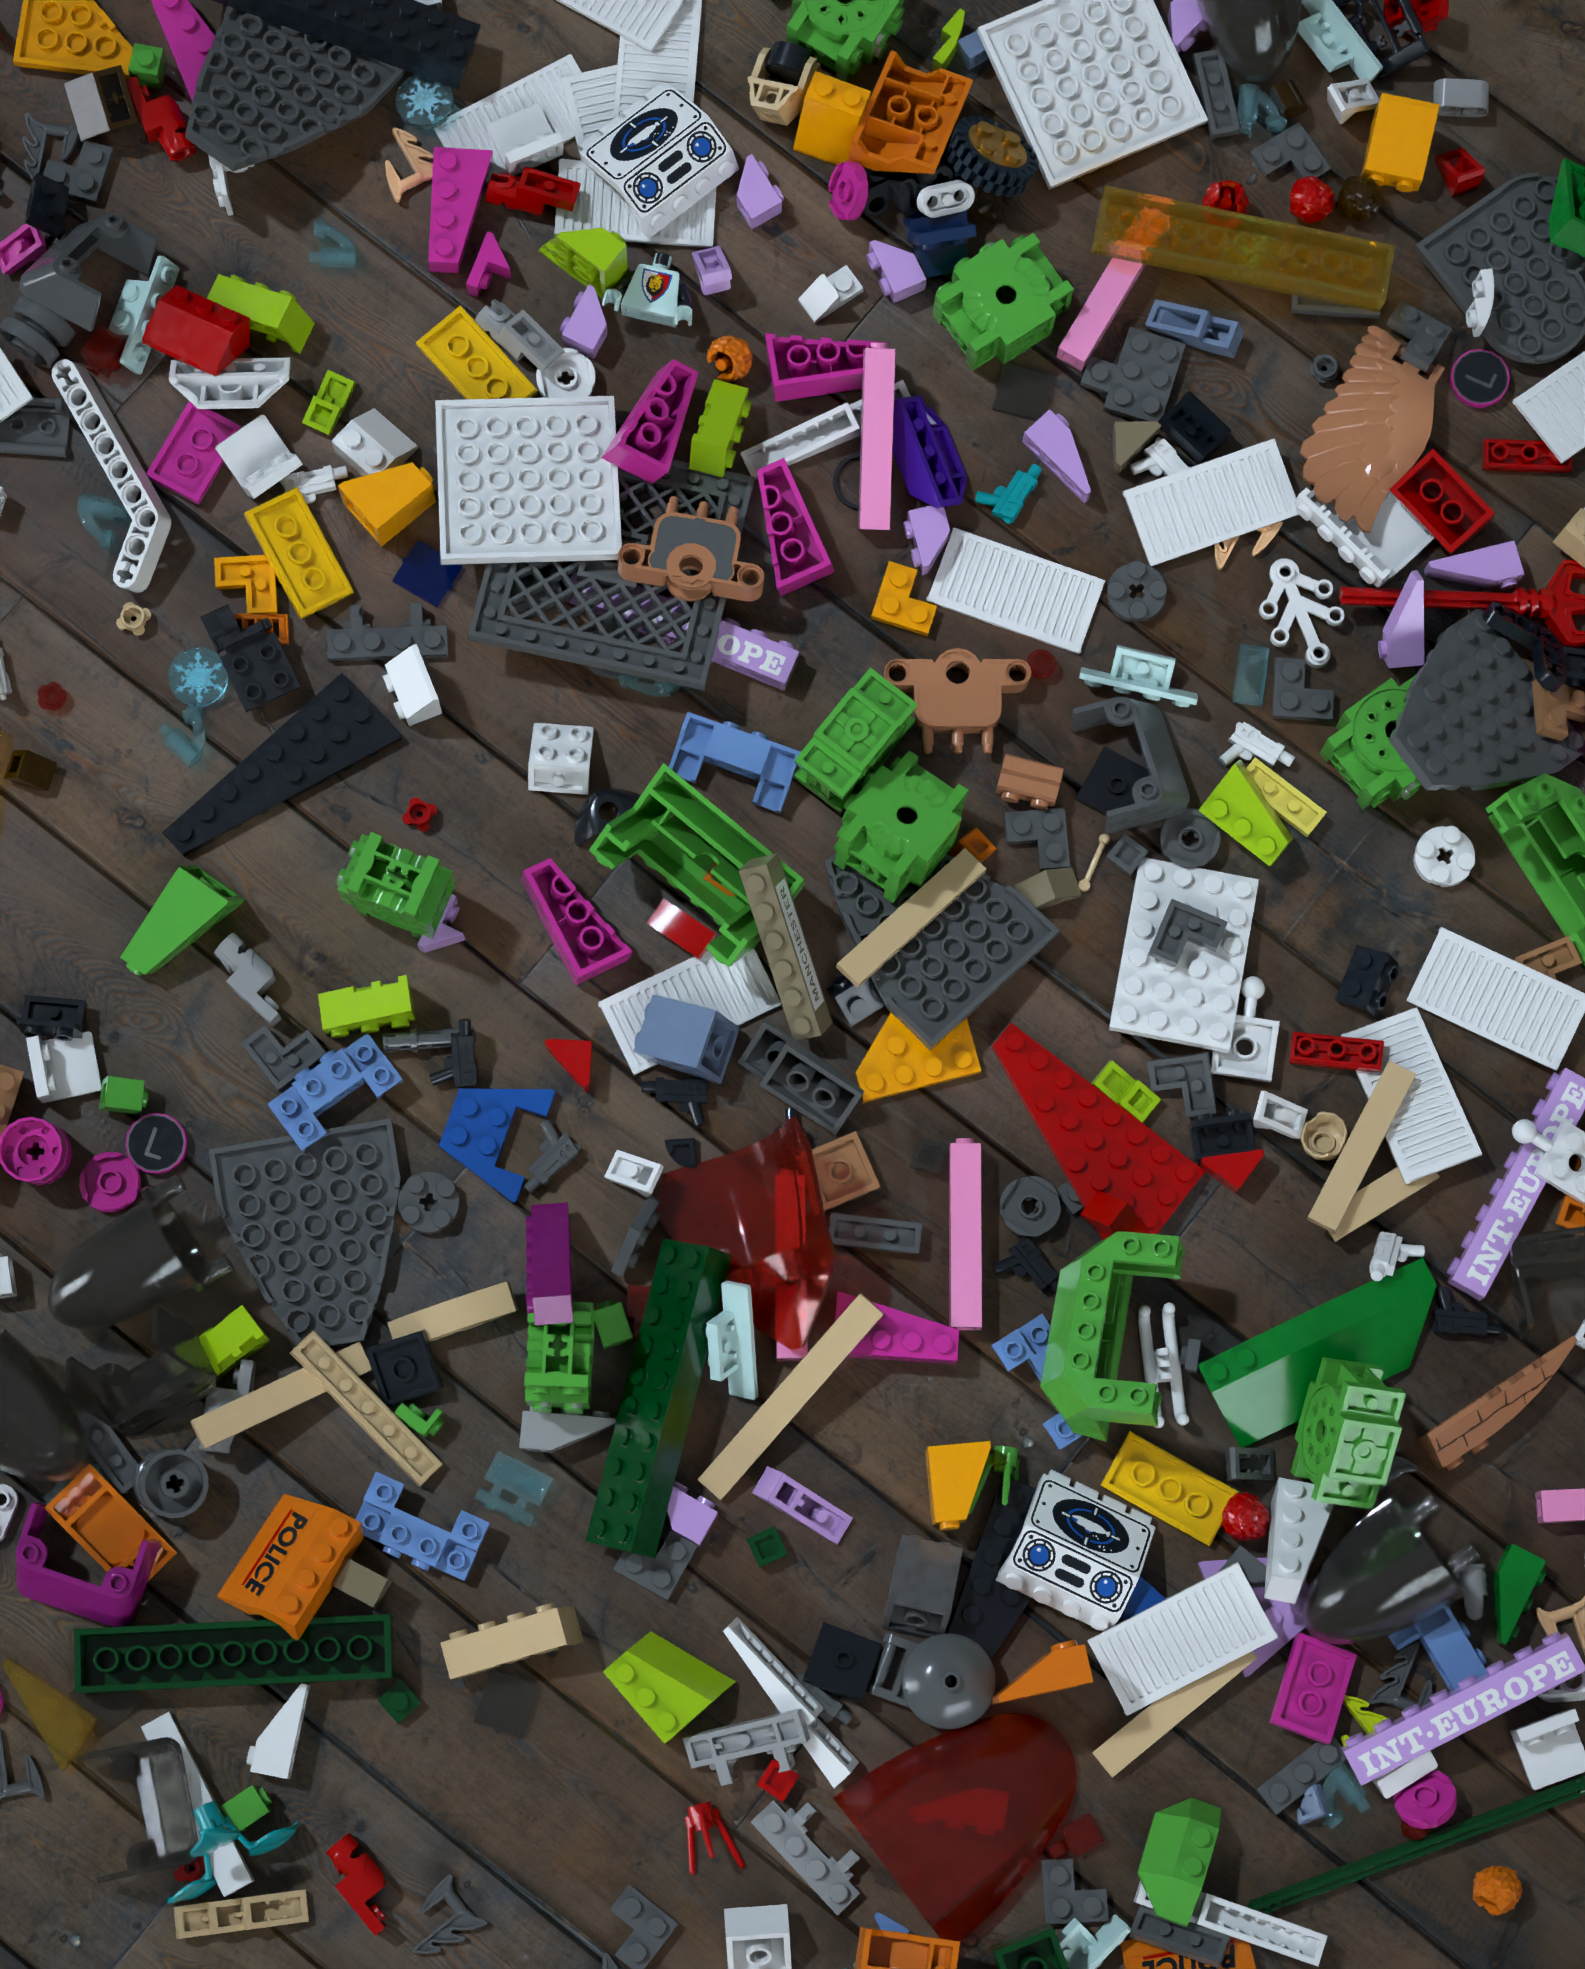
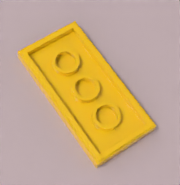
(473, 360)
(298, 553)
(1168, 1488)

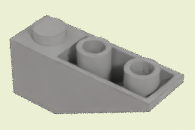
(555, 1431)

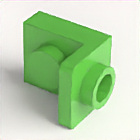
(414, 1418)

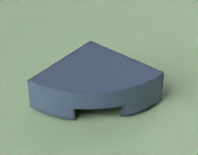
(1312, 1805)

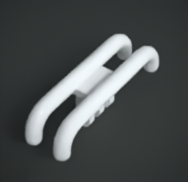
(1163, 1363)

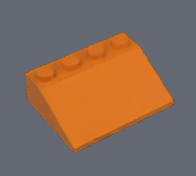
(1057, 1670)

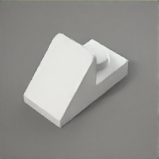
(1351, 97)
(830, 293)
(1279, 1115)
(634, 1172)

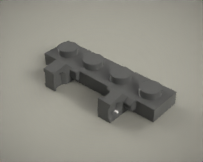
(361, 642)

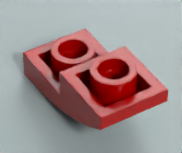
(681, 929)

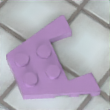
(1284, 1616)

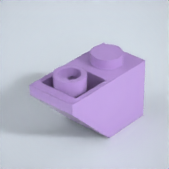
(1184, 23)
(756, 196)
(898, 271)
(587, 325)
(929, 534)
(690, 1516)

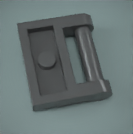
(876, 1687)

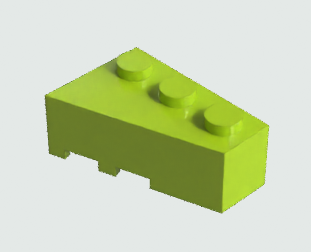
(268, 310)
(367, 1008)

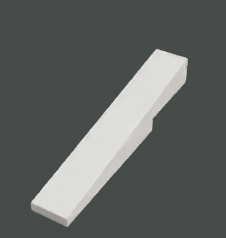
(812, 436)
(790, 1695)
(227, 1861)
(1252, 1927)

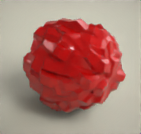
(1226, 196)
(1311, 199)
(1245, 1517)

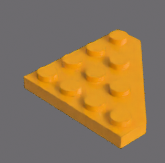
(69, 38)
(903, 1063)

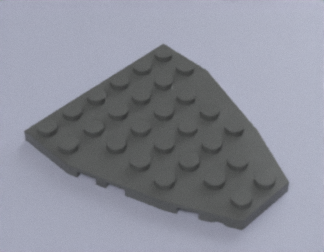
(277, 90)
(1474, 715)
(952, 960)
(314, 1224)

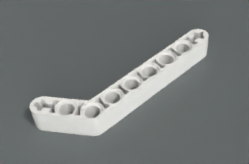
(114, 465)

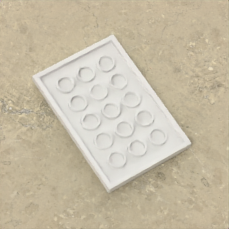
(1200, 995)

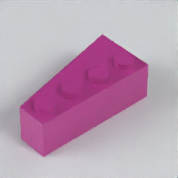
(814, 366)
(654, 425)
(793, 539)

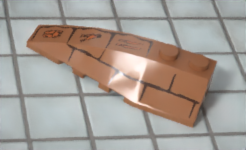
(1490, 1412)

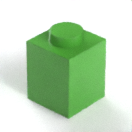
(148, 65)
(123, 1095)
(612, 1324)
(248, 1807)

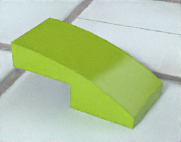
(950, 34)
(329, 402)
(1126, 1091)

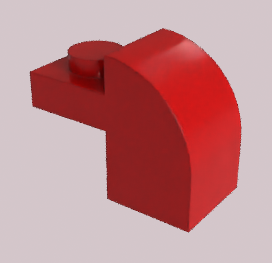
(1428, 12)

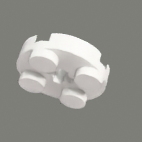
(577, 366)
(1450, 840)

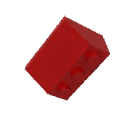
(197, 331)
(1442, 502)

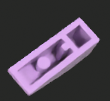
(1055, 447)
(1483, 568)
(1404, 629)
(802, 1504)

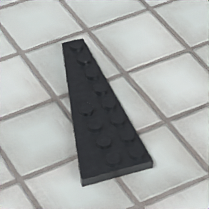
(310, 747)
(985, 1606)

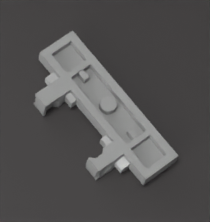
(726, 1744)
(823, 1875)

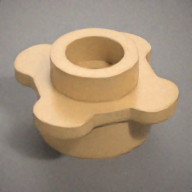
(129, 611)

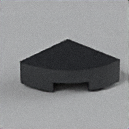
(683, 1151)

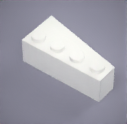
(1293, 1539)

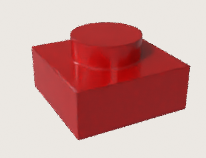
(777, 1783)

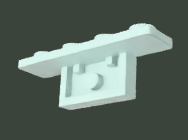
(1336, 40)
(135, 311)
(1141, 673)
(733, 1342)
(1089, 1951)

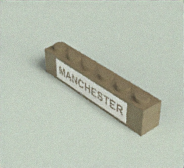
(785, 946)

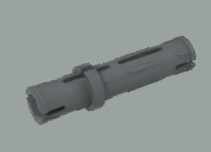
(418, 1040)

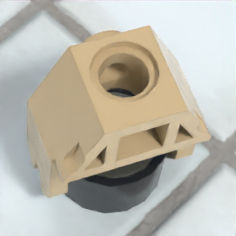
(775, 100)

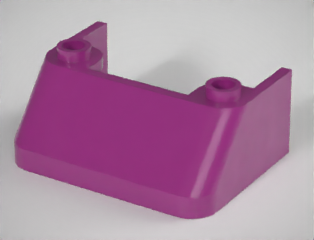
(111, 1604)

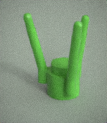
(1004, 1462)

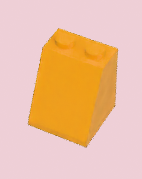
(830, 118)
(1400, 142)
(388, 499)
(953, 1480)

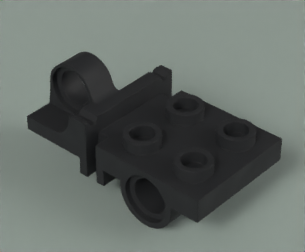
(904, 186)
(252, 658)

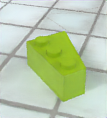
(719, 428)
(1246, 815)
(232, 1340)

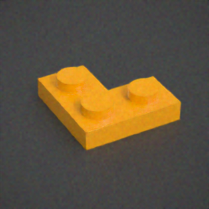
(250, 573)
(895, 605)

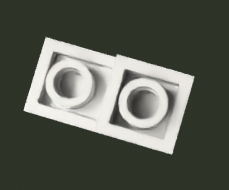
(1481, 307)

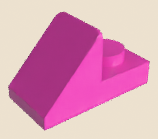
(20, 248)
(488, 260)

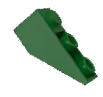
(1513, 1583)

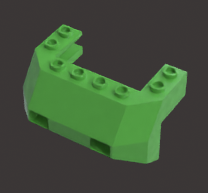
(1546, 835)
(682, 839)
(1090, 1331)

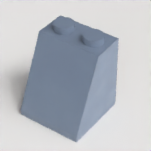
(686, 1038)

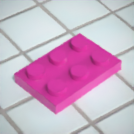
(189, 456)
(1313, 1688)

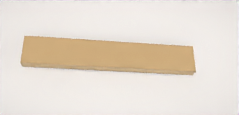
(911, 918)
(1361, 1147)
(269, 1401)
(366, 1408)
(1163, 1716)

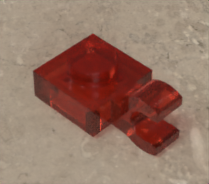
(636, 1304)
(1078, 1835)

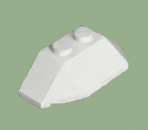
(240, 385)

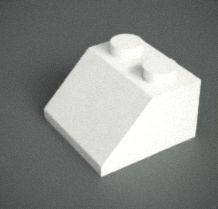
(372, 444)
(412, 686)
(758, 1937)

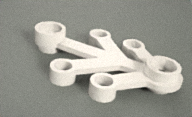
(1299, 607)

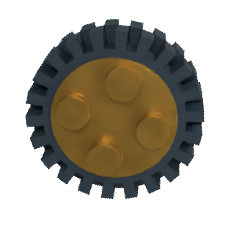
(991, 156)

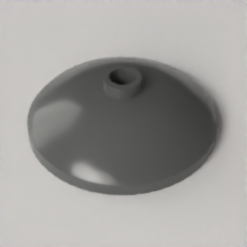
(925, 1681)

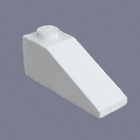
(279, 1741)

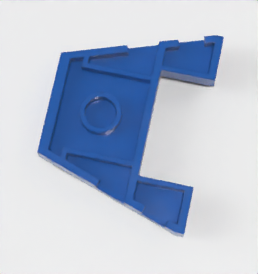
(480, 1127)

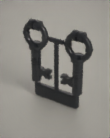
(1402, 56)

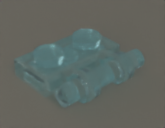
(517, 1479)

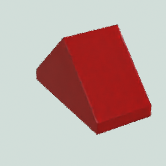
(1459, 171)
(574, 1057)
(1232, 1168)
(1112, 1215)

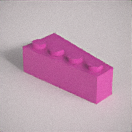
(186, 37)
(456, 194)
(577, 931)
(903, 1337)

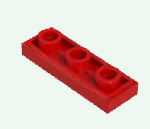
(1509, 456)
(1355, 1055)

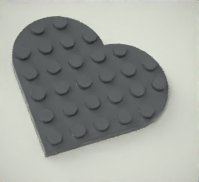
(1536, 283)

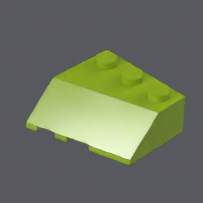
(589, 257)
(665, 1684)

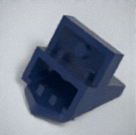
(939, 241)

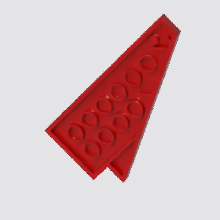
(1094, 1136)

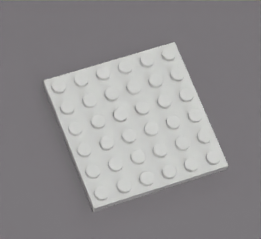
(1090, 81)
(527, 480)

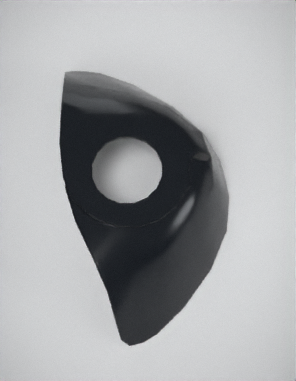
(588, 819)

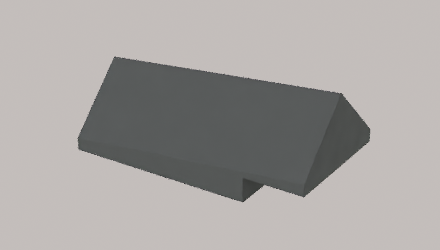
(800, 1077)

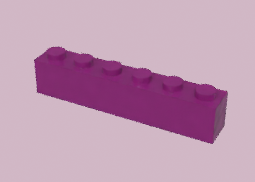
(549, 1264)

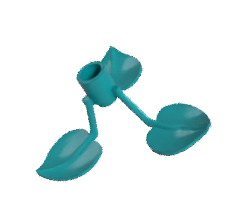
(214, 1836)

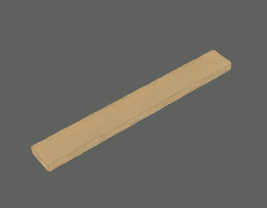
(790, 1396)

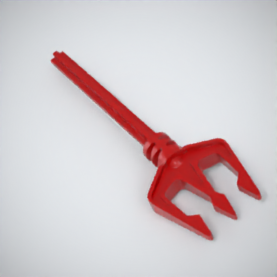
(1553, 603)

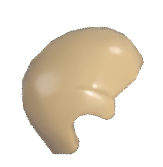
(1324, 1136)

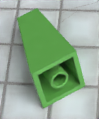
(180, 916)

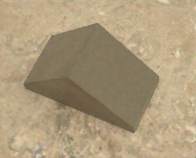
(1131, 440)
(1050, 887)
(361, 1583)

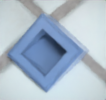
(888, 1924)

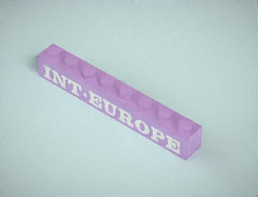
(735, 647)
(1516, 1192)
(1463, 1708)

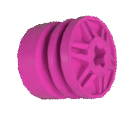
(28, 1135)

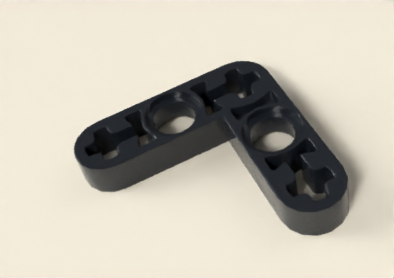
(1545, 646)

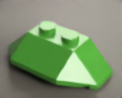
(1178, 1857)

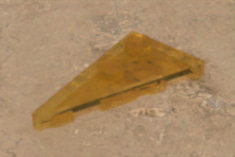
(58, 1718)

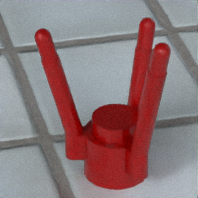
(702, 1817)

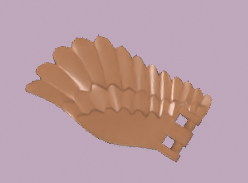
(1370, 430)

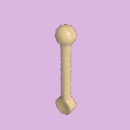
(1084, 884)

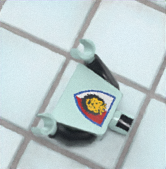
(652, 294)

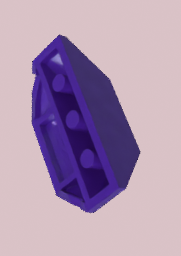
(927, 454)

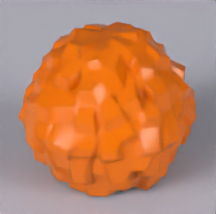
(731, 357)
(1497, 1889)

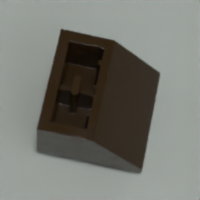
(101, 103)

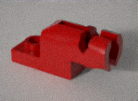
(161, 121)
(532, 191)
(361, 1881)

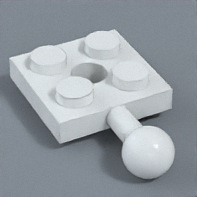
(1258, 1031)
(1554, 1164)

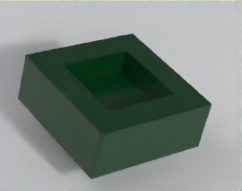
(767, 1546)
(399, 1701)

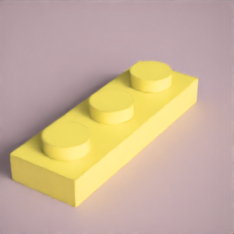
(1286, 799)

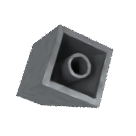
(922, 1587)

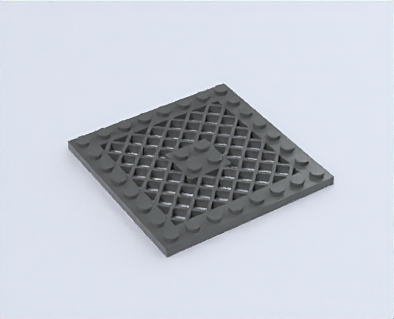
(606, 651)

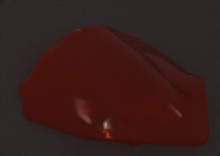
(770, 1218)

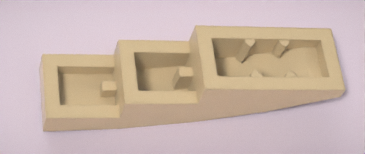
(1378, 1198)
(458, 1313)
(241, 1914)

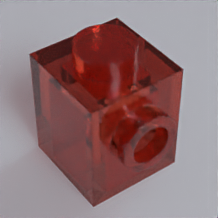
(103, 352)

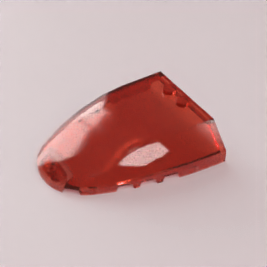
(965, 1815)

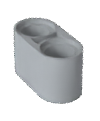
(1461, 97)

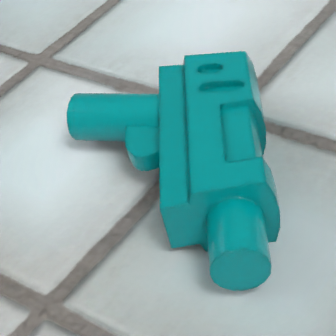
(1010, 500)

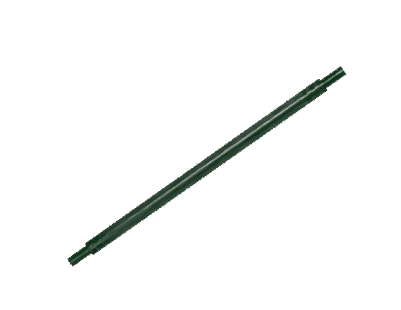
(1417, 1848)

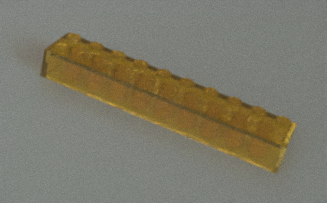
(1242, 249)

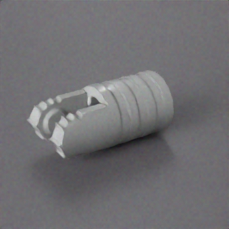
(1474, 1582)

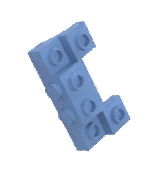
(737, 752)
(328, 1084)
(1031, 1344)
(416, 1538)
(1446, 1645)

